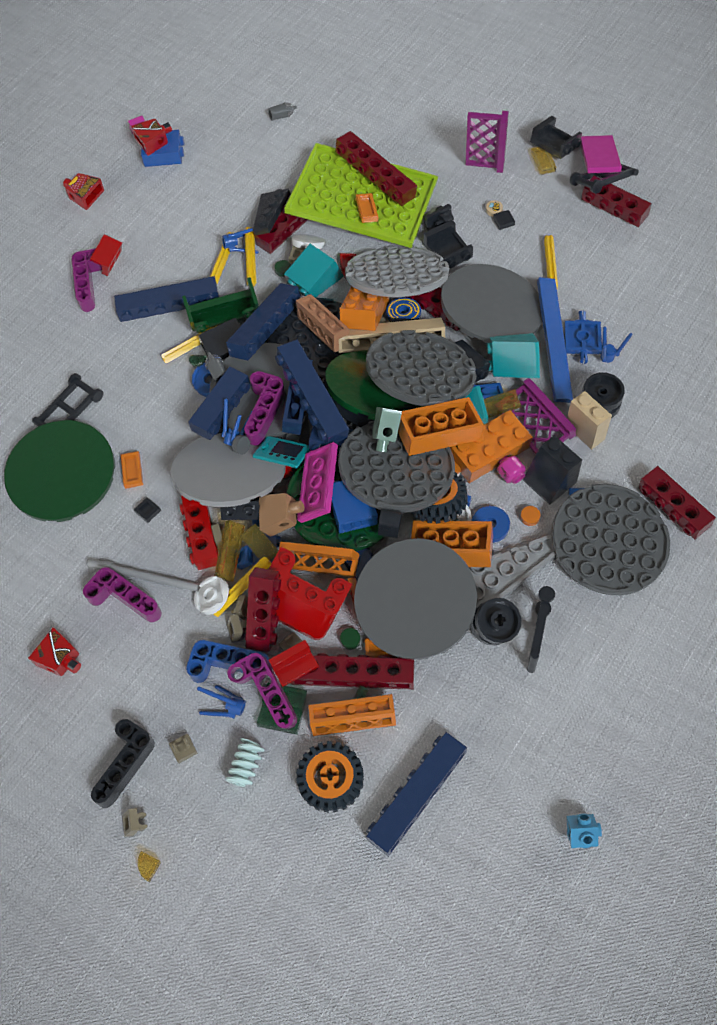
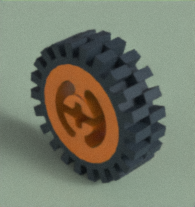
(447, 505)
(332, 798)

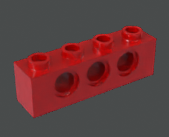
(208, 556)

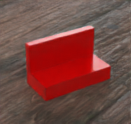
(107, 253)
(293, 663)

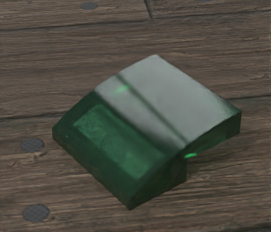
(297, 699)

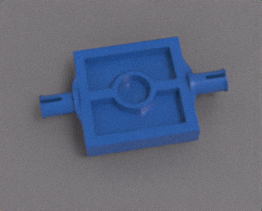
(583, 337)

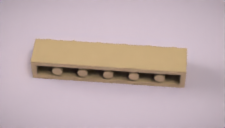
(362, 339)

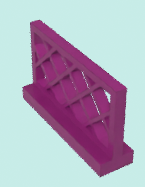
(500, 138)
(549, 412)

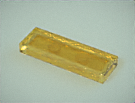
(229, 551)

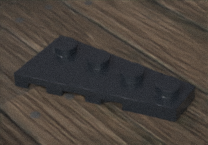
(269, 210)

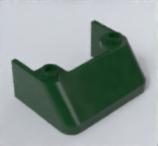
(222, 309)

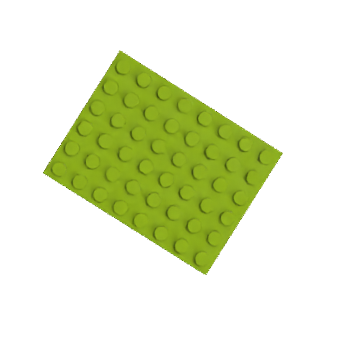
(329, 191)

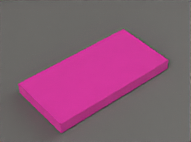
(600, 154)
(318, 482)

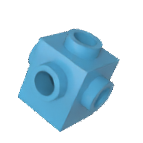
(583, 831)

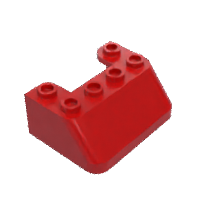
(303, 604)

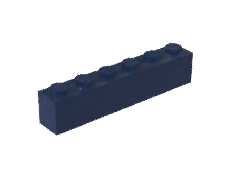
(164, 298)
(263, 322)
(312, 393)
(416, 794)

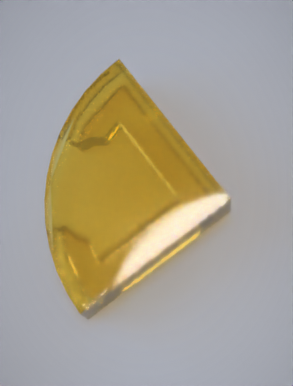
(147, 866)

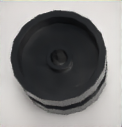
(606, 390)
(507, 619)

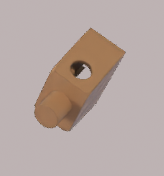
(278, 513)

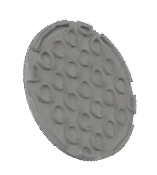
(397, 271)
(219, 476)

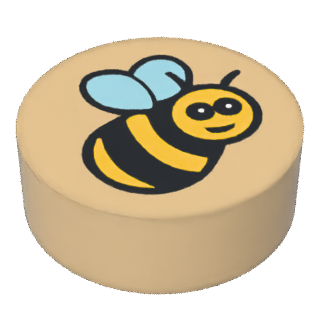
(494, 207)

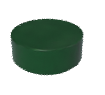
(281, 267)
(350, 638)

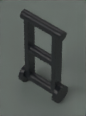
(596, 185)
(74, 381)
(542, 609)

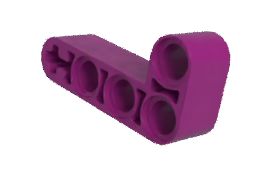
(83, 278)
(257, 428)
(112, 586)
(267, 693)

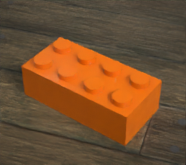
(362, 310)
(439, 426)
(499, 439)
(467, 538)

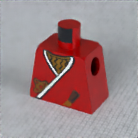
(151, 135)
(55, 654)

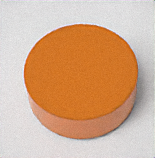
(530, 516)

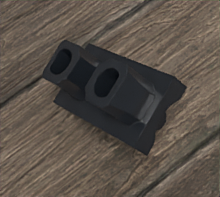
(438, 217)

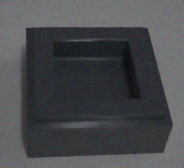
(504, 219)
(147, 510)

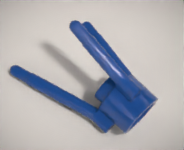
(230, 241)
(608, 350)
(230, 435)
(234, 704)

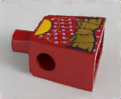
(83, 189)

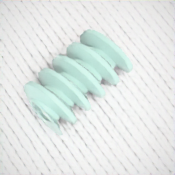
(244, 763)

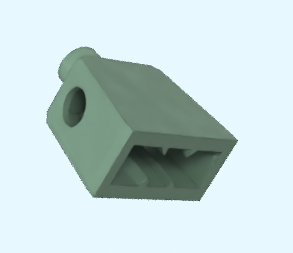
(386, 419)

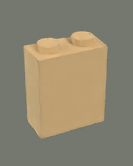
(589, 419)

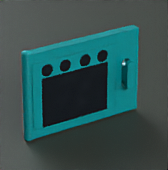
(281, 451)

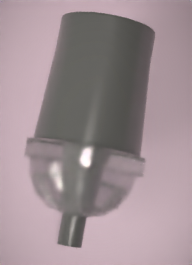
(281, 111)
(215, 366)

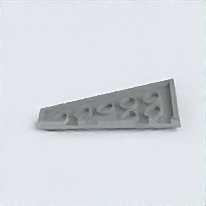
(512, 569)

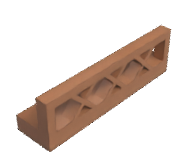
(321, 321)

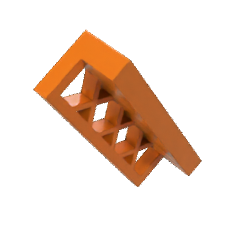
(324, 552)
(352, 713)

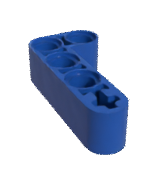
(211, 658)

